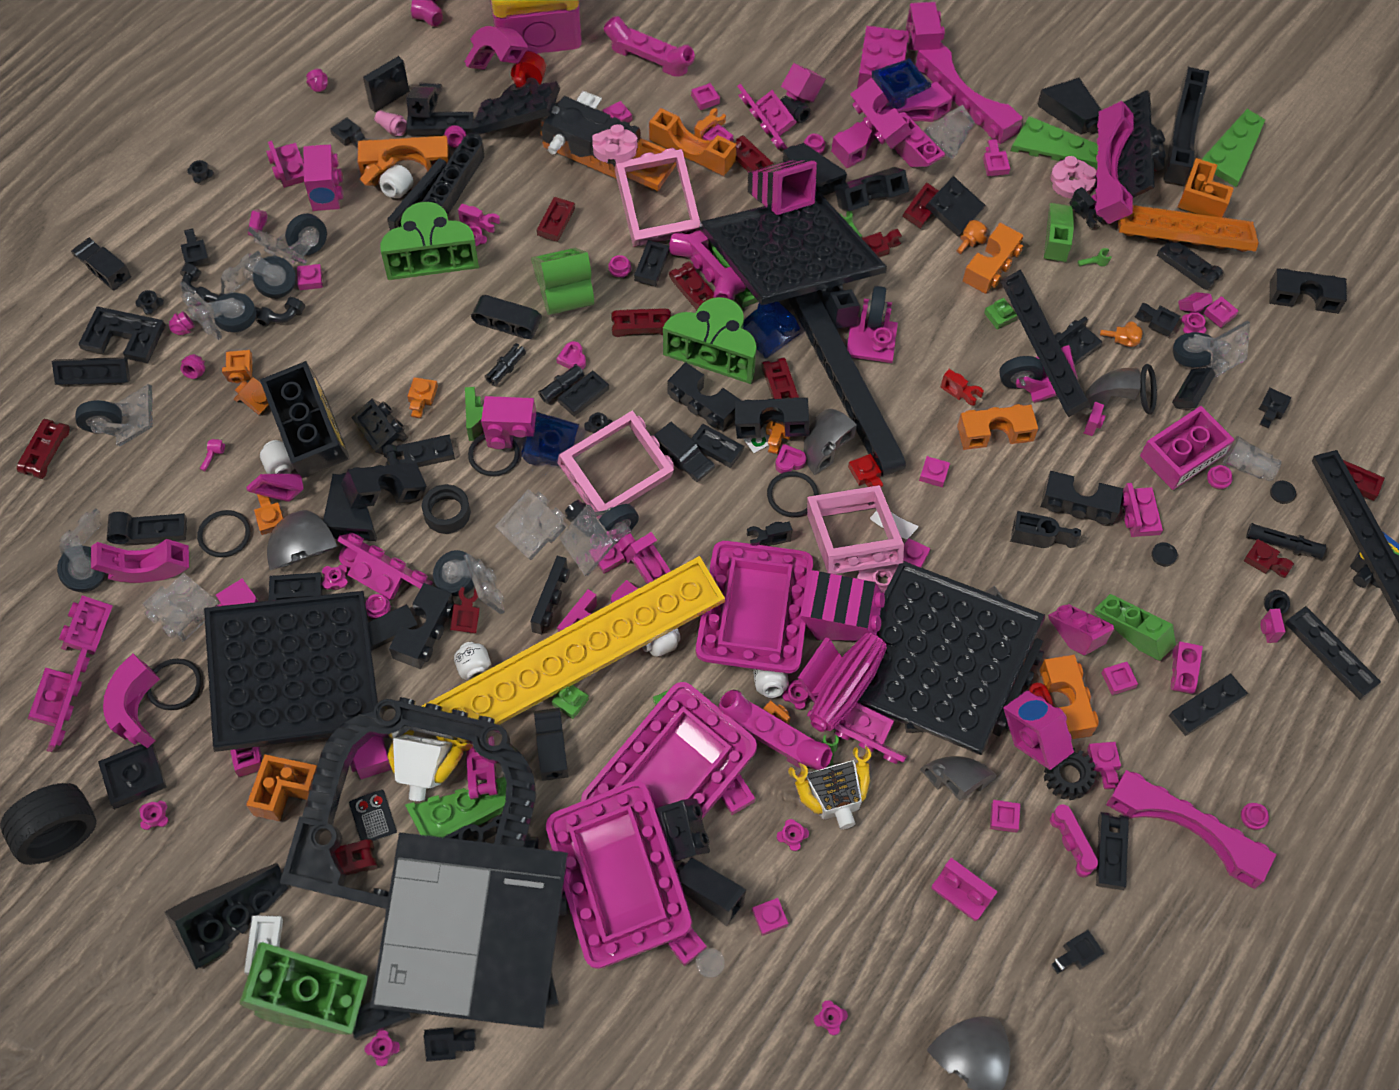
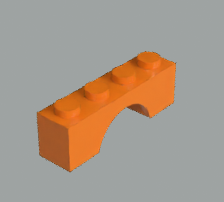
(421, 149)
(713, 154)

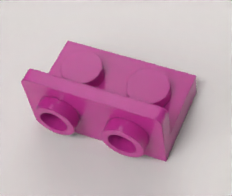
(288, 164)
(1141, 511)
(87, 624)
(963, 889)

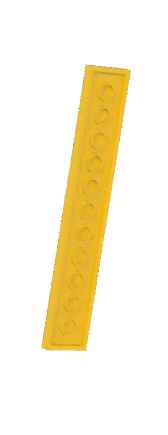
(586, 646)

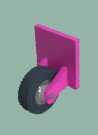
(858, 341)
(1029, 374)

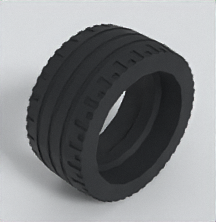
(47, 823)

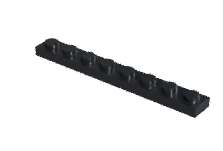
(1045, 343)
(1361, 524)

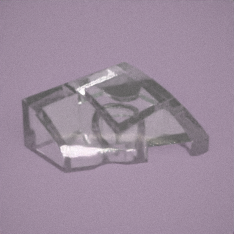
(951, 131)

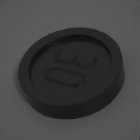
(1283, 492)
(1164, 554)

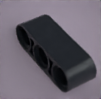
(506, 317)

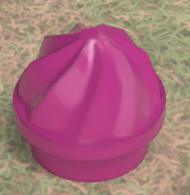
(317, 80)
(181, 323)
(192, 366)

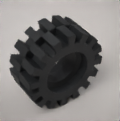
(1077, 788)

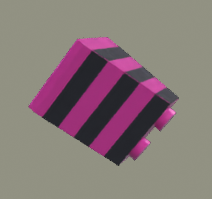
(784, 185)
(841, 606)

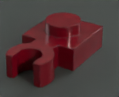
(465, 615)

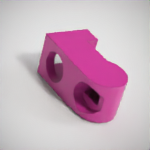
(1185, 667)

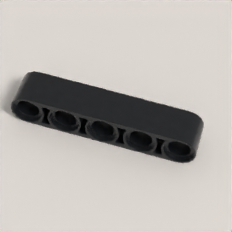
(457, 173)

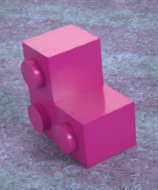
(924, 26)
(507, 418)

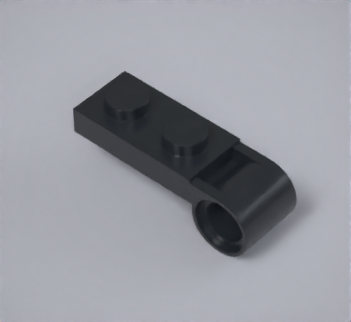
(126, 529)

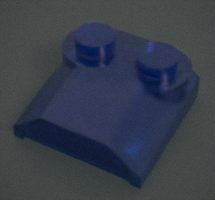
(900, 82)
(771, 327)
(549, 440)

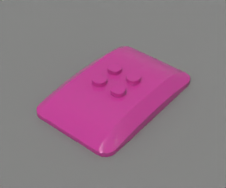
(761, 610)
(680, 752)
(619, 875)

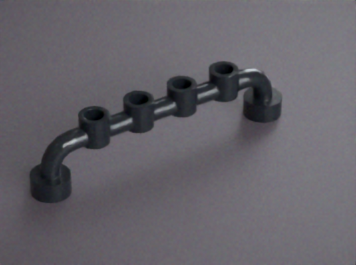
(263, 315)

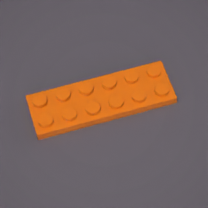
(1190, 228)

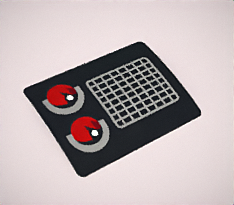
(372, 816)

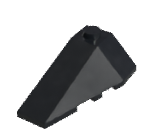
(217, 916)

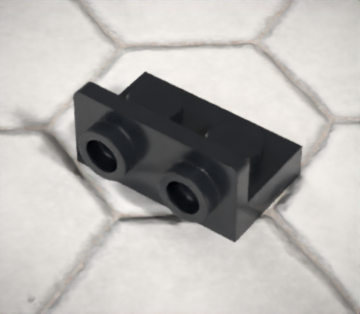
(1080, 339)
(379, 425)
(684, 829)

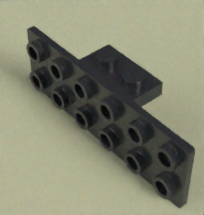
(1142, 149)

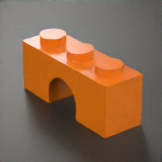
(986, 271)
(1015, 421)
(1065, 676)

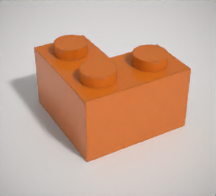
(1202, 194)
(277, 781)

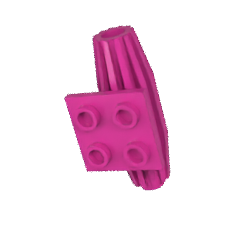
(839, 681)

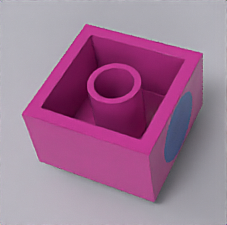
(322, 177)
(1039, 729)

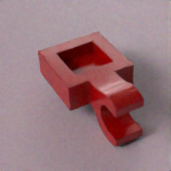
(958, 387)
(866, 471)

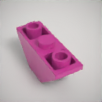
(918, 148)
(1080, 629)

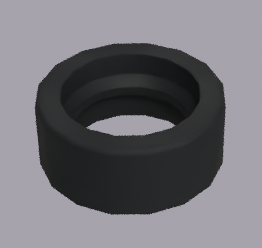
(440, 493)

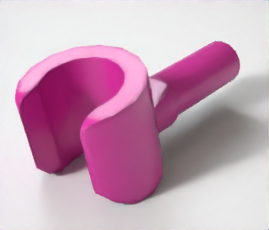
(214, 446)

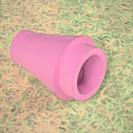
(392, 123)

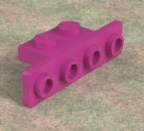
(773, 114)
(378, 570)
(54, 696)
(870, 729)

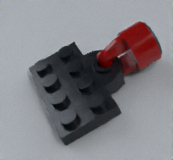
(522, 100)

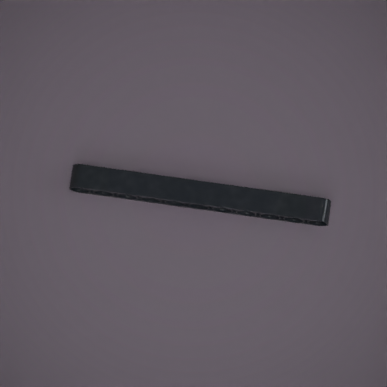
(848, 383)

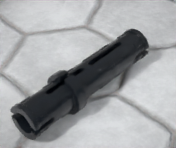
(1287, 541)

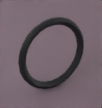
(1149, 410)
(492, 473)
(787, 474)
(231, 552)
(195, 693)

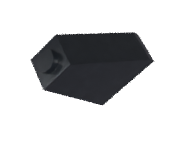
(1071, 105)
(827, 172)
(342, 518)
(711, 890)

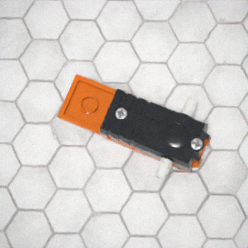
(571, 132)

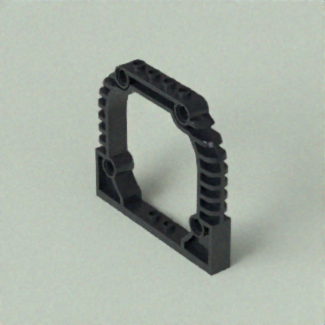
(316, 865)

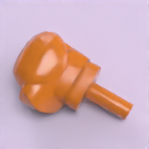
(973, 233)
(1129, 335)

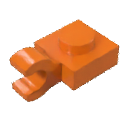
(708, 123)
(374, 171)
(421, 394)
(776, 434)
(268, 515)

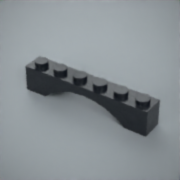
(1181, 147)

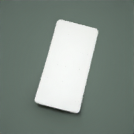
(904, 527)

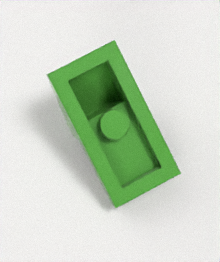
(473, 413)

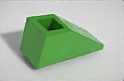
(1059, 232)
(1138, 626)

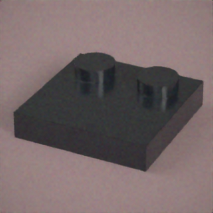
(386, 84)
(955, 205)
(132, 775)

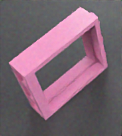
(663, 232)
(583, 485)
(861, 555)

